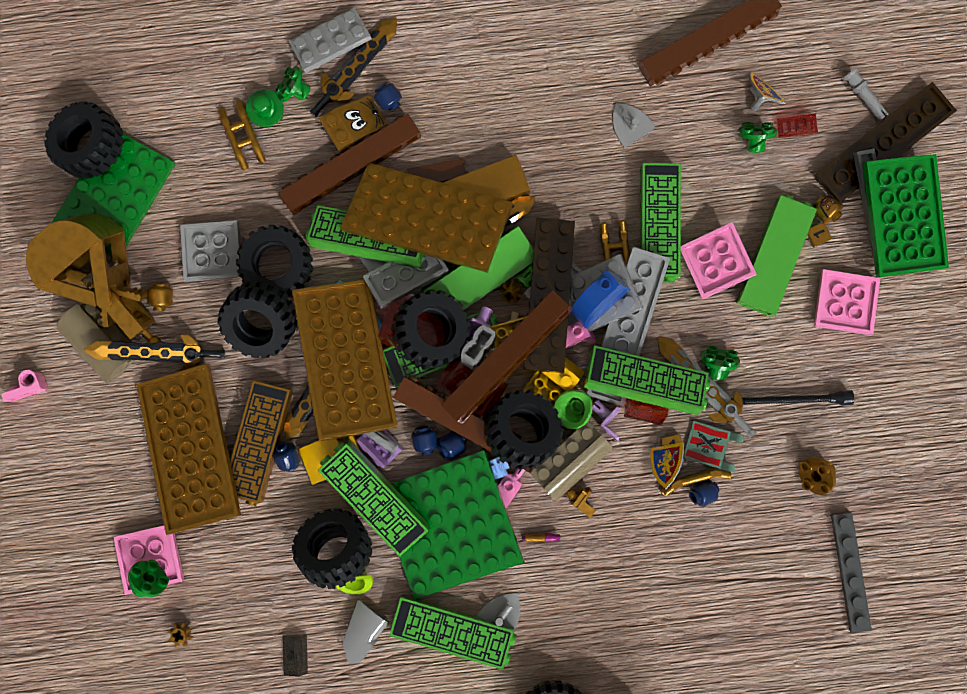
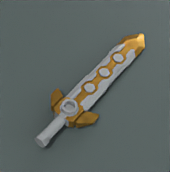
(728, 409)

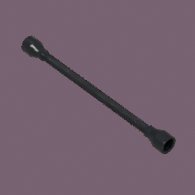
(843, 398)

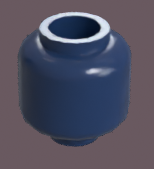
(388, 96)
(424, 439)
(451, 445)
(286, 456)
(704, 492)

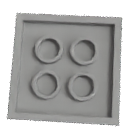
(210, 250)
(626, 305)

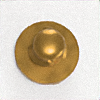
(817, 475)

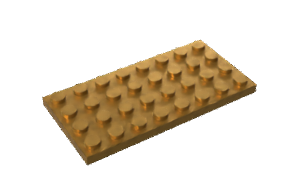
(427, 217)
(344, 360)
(188, 449)

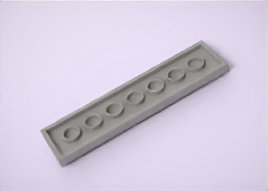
(629, 332)

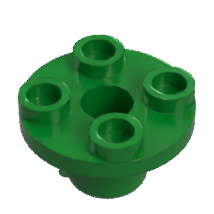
(292, 85)
(264, 108)
(757, 135)
(719, 362)
(147, 579)

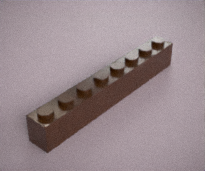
(707, 39)
(349, 164)
(506, 357)
(429, 403)

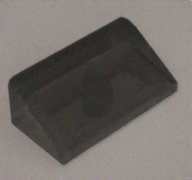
(295, 655)

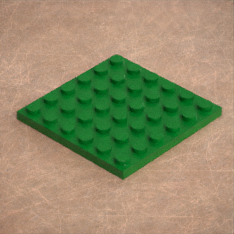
(467, 524)

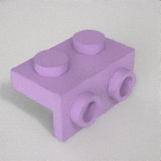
(379, 454)

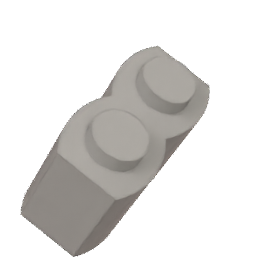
(475, 349)

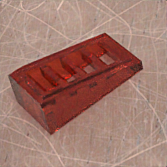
(805, 132)

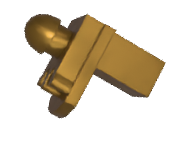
(578, 500)

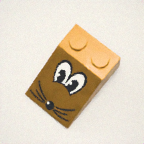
(352, 122)

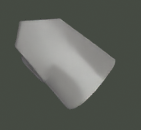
(362, 632)

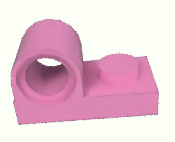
(26, 389)

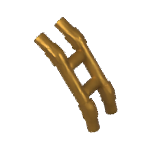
(250, 140)
(623, 244)
(694, 478)

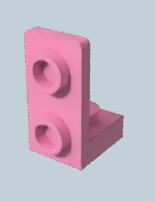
(577, 333)

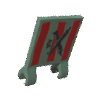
(709, 444)

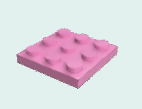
(718, 260)
(846, 302)
(146, 546)

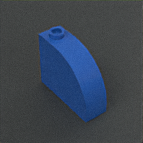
(599, 298)

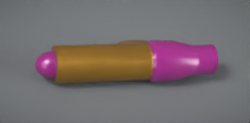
(548, 537)

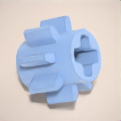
(498, 468)

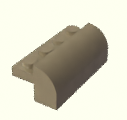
(83, 327)
(571, 461)

